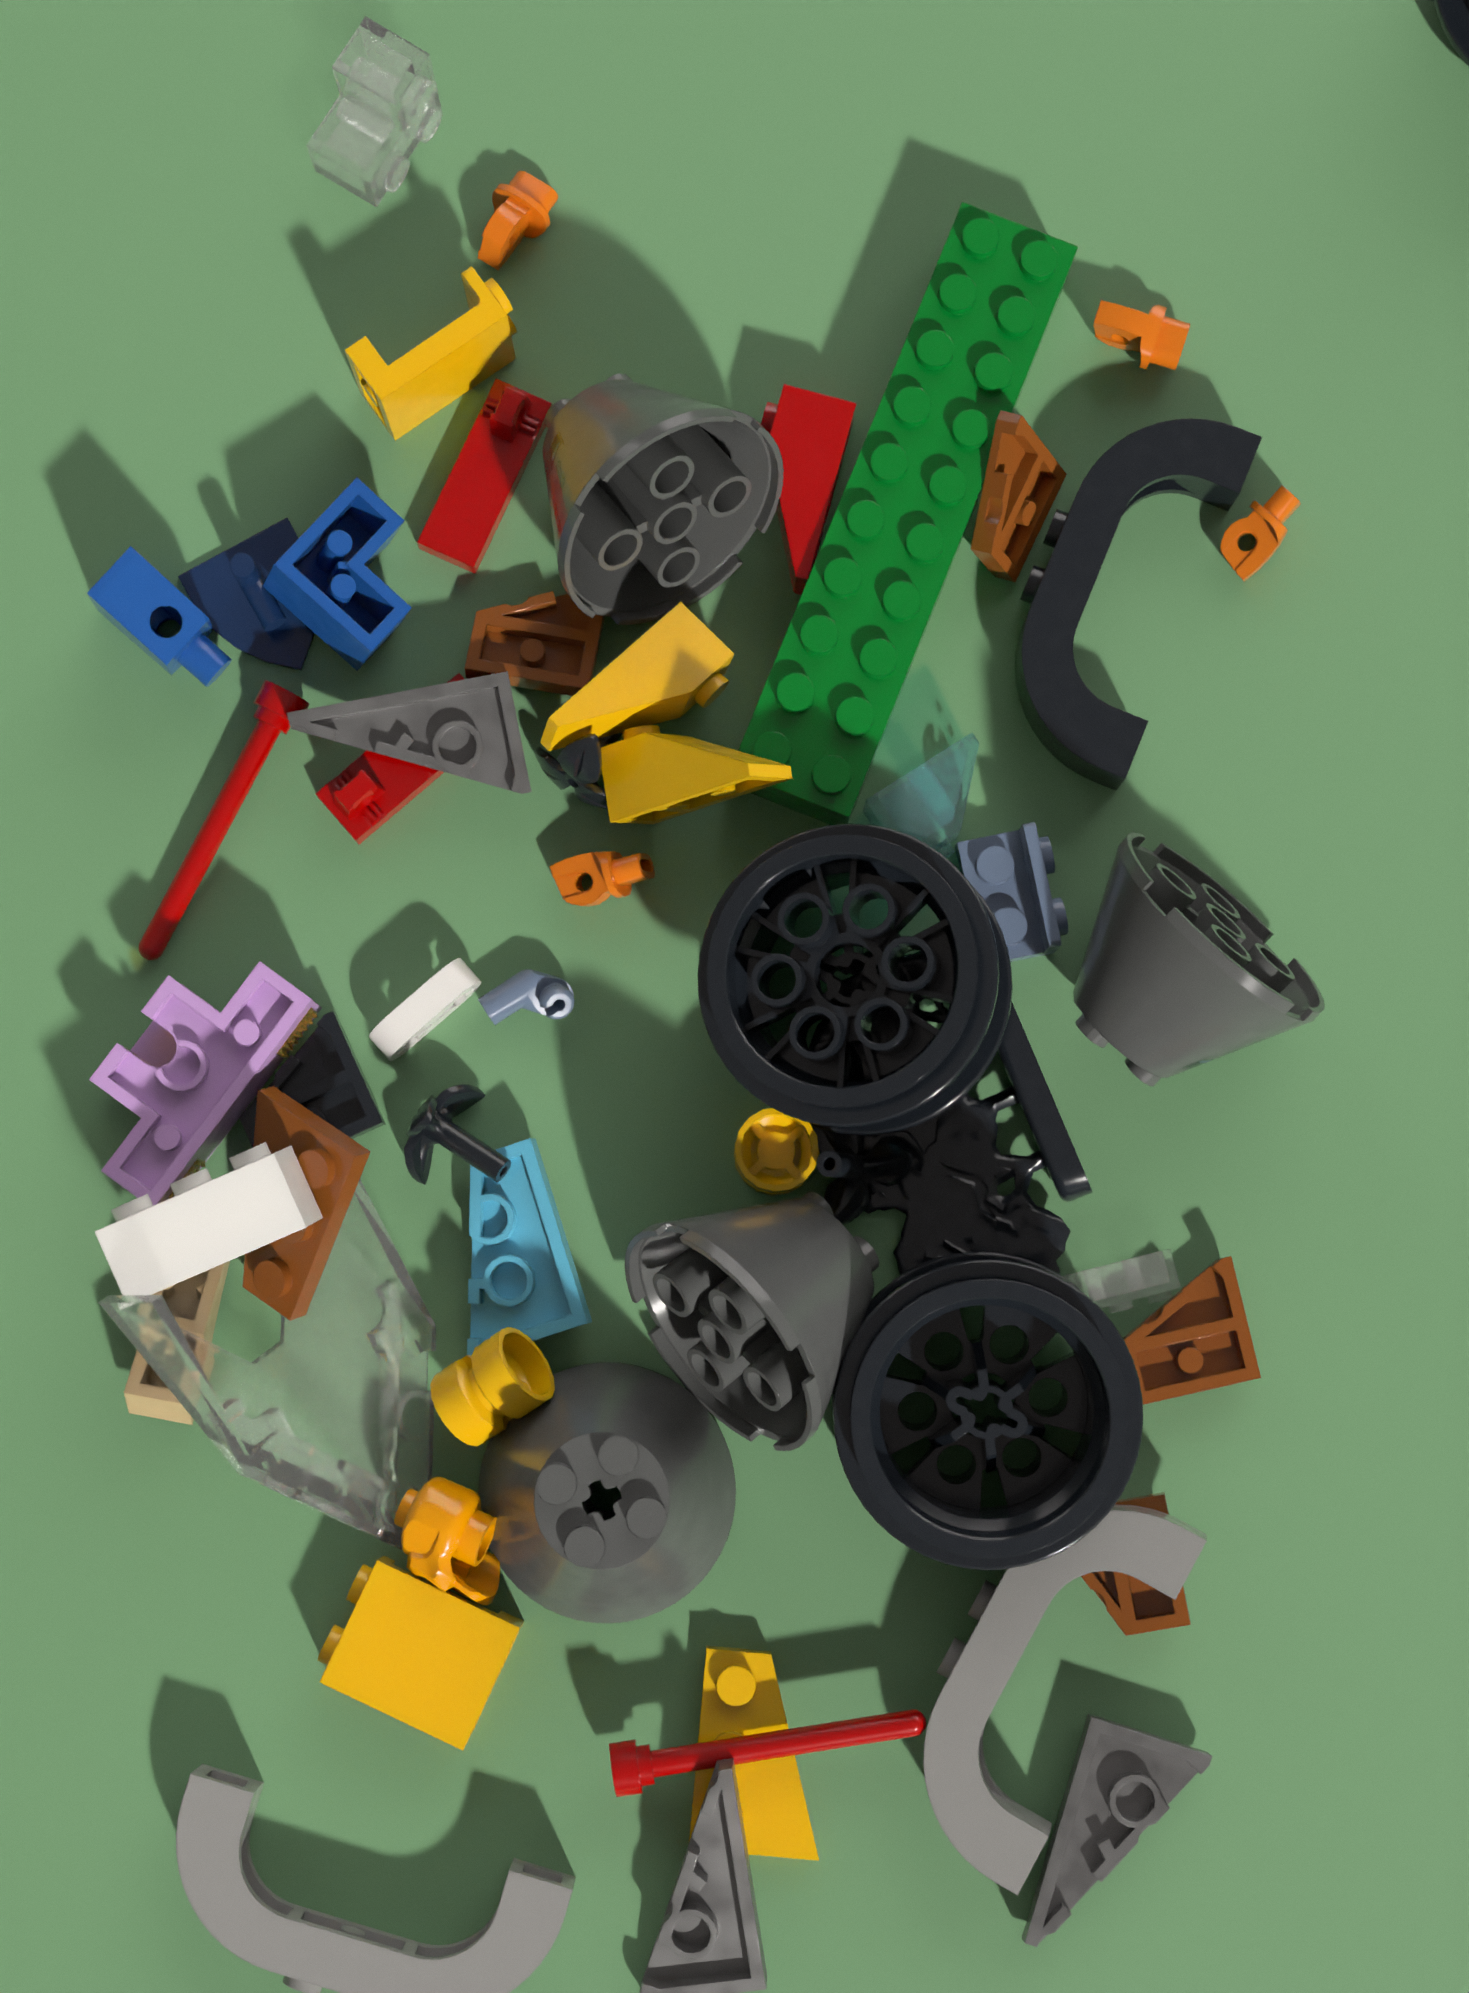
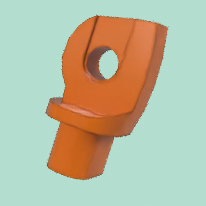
(519, 212)
(1152, 334)
(1266, 526)
(609, 873)

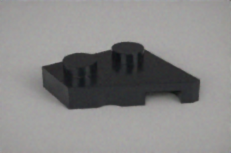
(327, 1082)

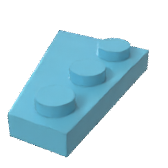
(520, 1253)

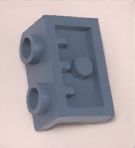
(1013, 881)

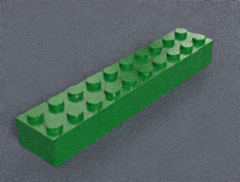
(905, 511)

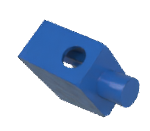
(140, 600)

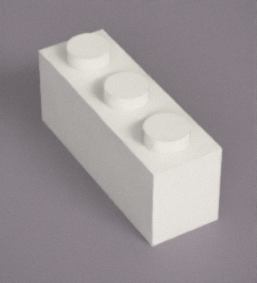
(208, 1221)

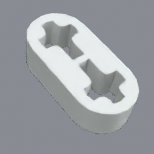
(425, 1009)

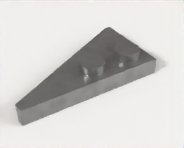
(448, 727)
(1112, 1795)
(711, 1921)

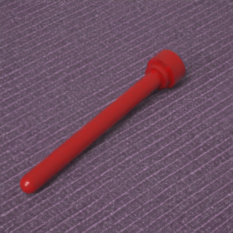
(272, 718)
(639, 1765)

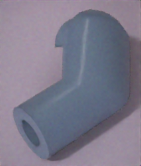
(532, 992)

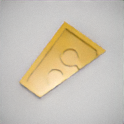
(743, 1700)

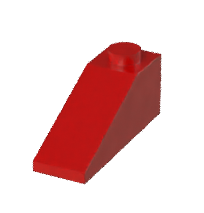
(812, 442)

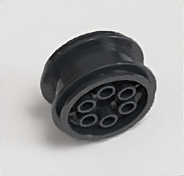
(922, 1066)
(1052, 1498)

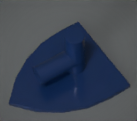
(241, 609)

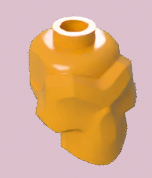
(449, 1539)

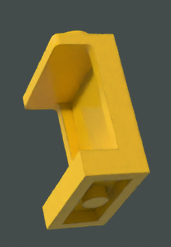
(442, 364)
(418, 1652)

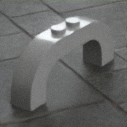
(974, 1813)
(333, 1952)

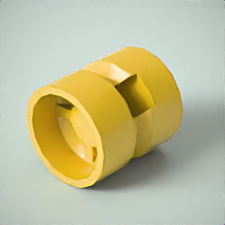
(775, 1152)
(493, 1385)

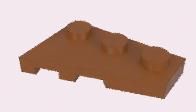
(290, 1268)

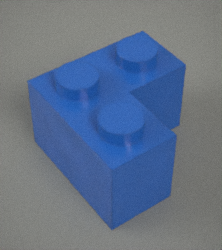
(328, 576)

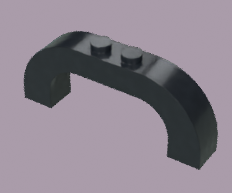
(1172, 456)

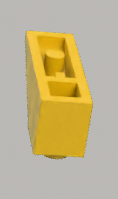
(648, 683)
(668, 775)

